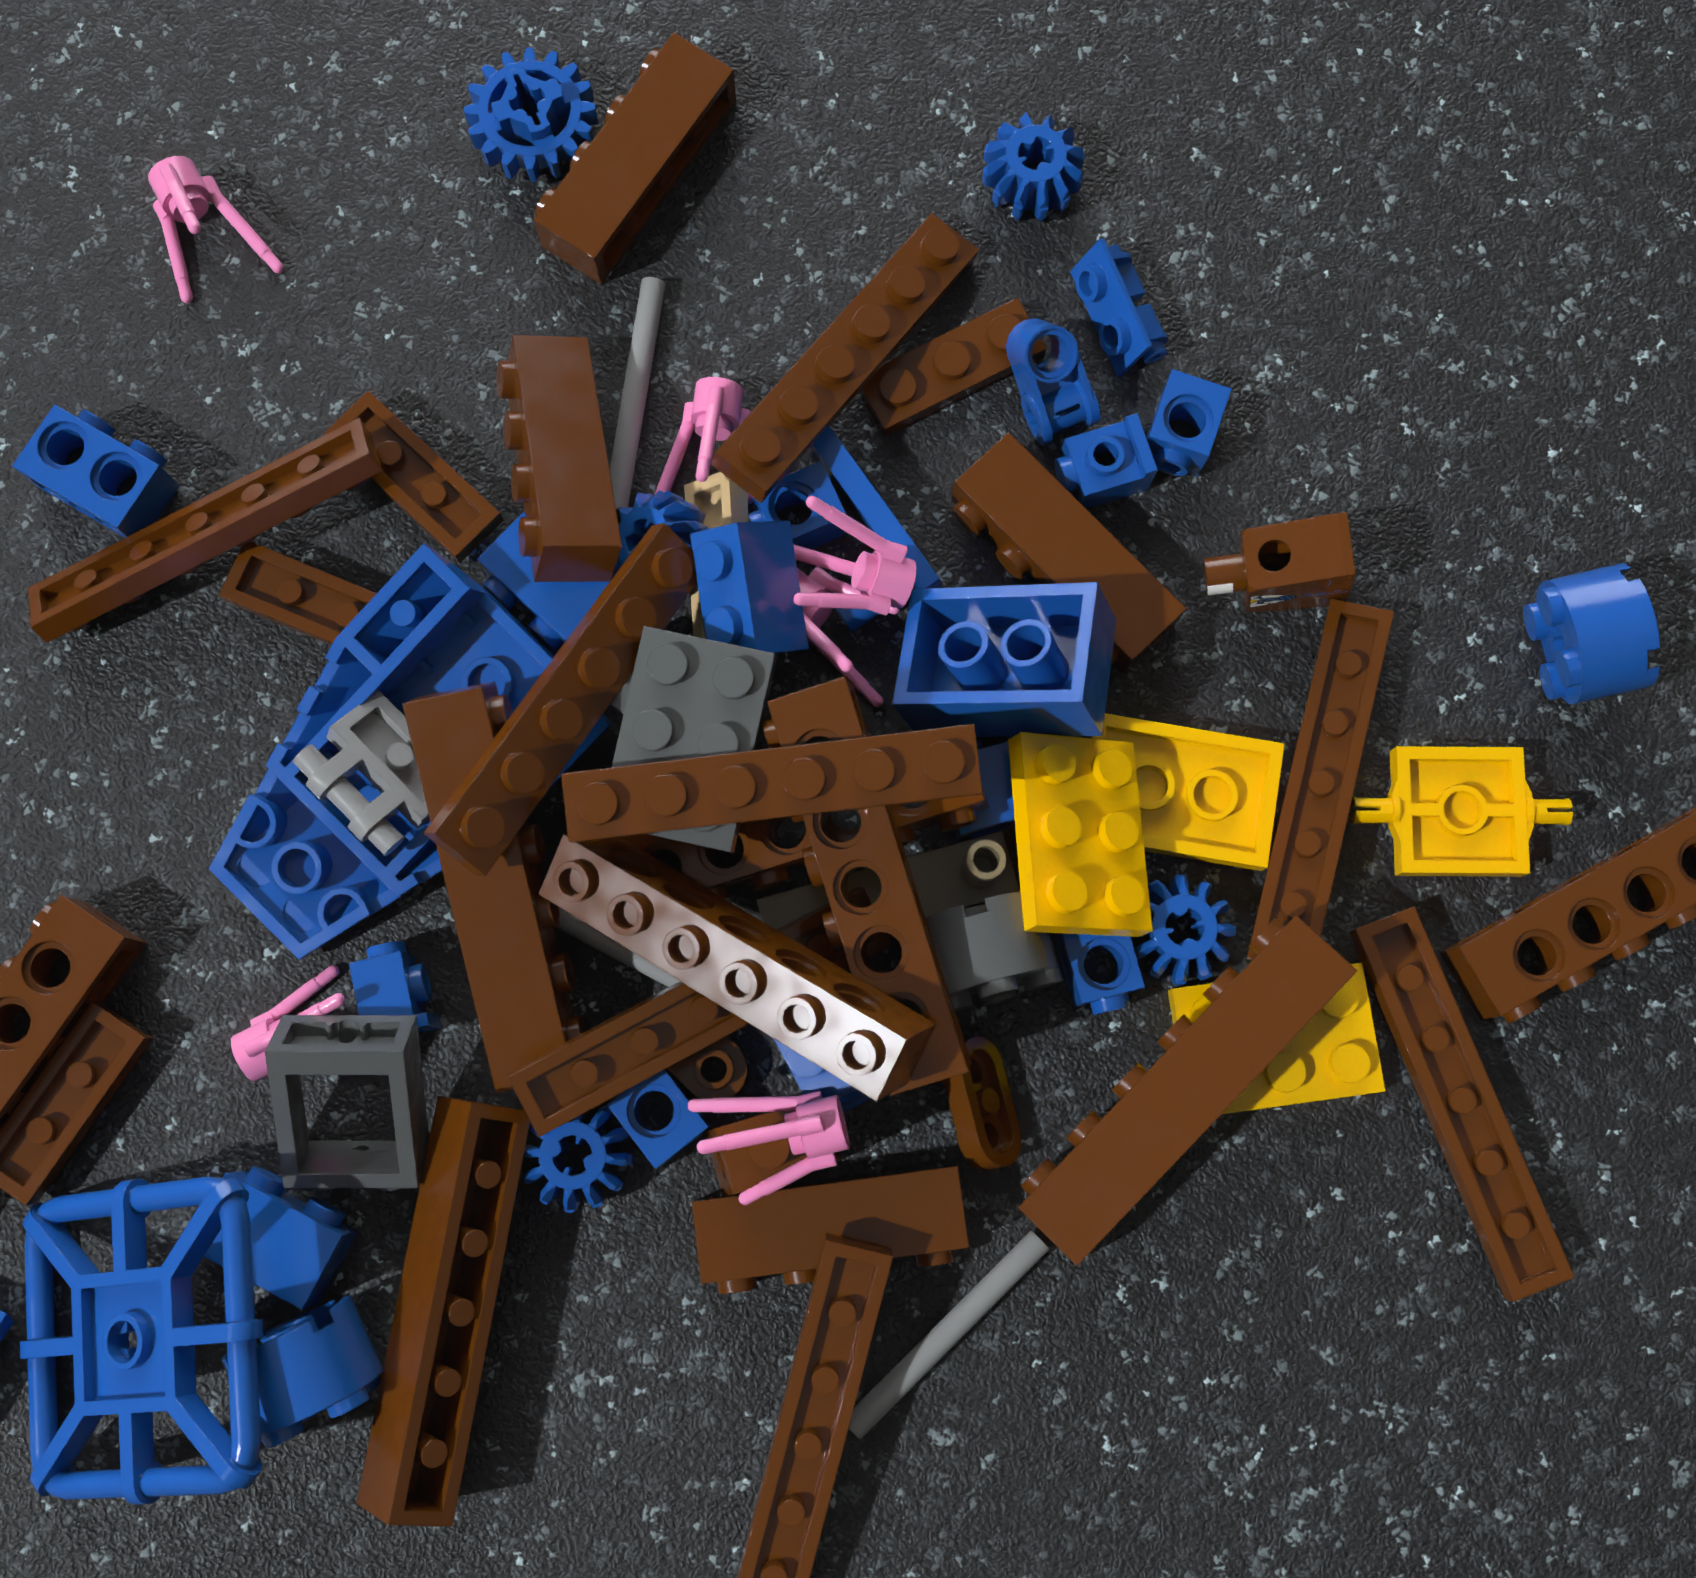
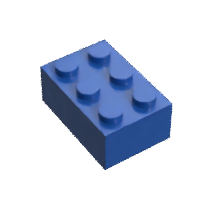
(1007, 659)

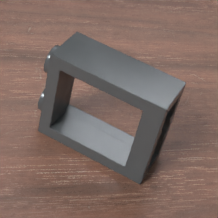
(348, 1047)

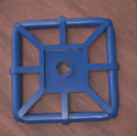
(162, 1367)

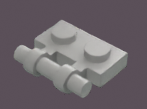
(379, 746)

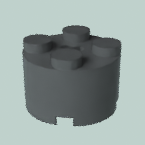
(990, 953)

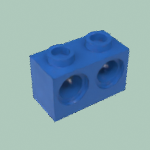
(95, 477)

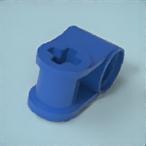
(1056, 391)

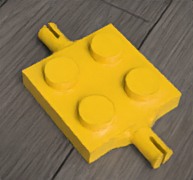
(1460, 811)

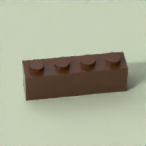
(635, 157)
(560, 460)
(1058, 541)
(786, 1230)

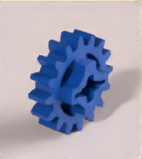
(510, 135)

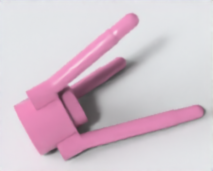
(185, 198)
(714, 416)
(881, 576)
(815, 616)
(252, 1042)
(813, 1129)

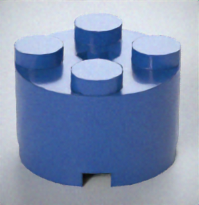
(1593, 634)
(313, 1365)

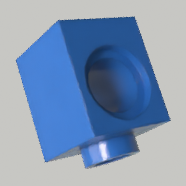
(1191, 401)
(795, 490)
(1083, 990)
(670, 1141)

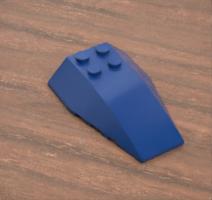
(415, 638)

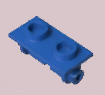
(1108, 287)

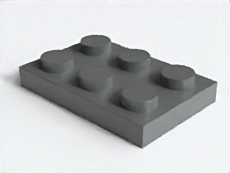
(690, 703)

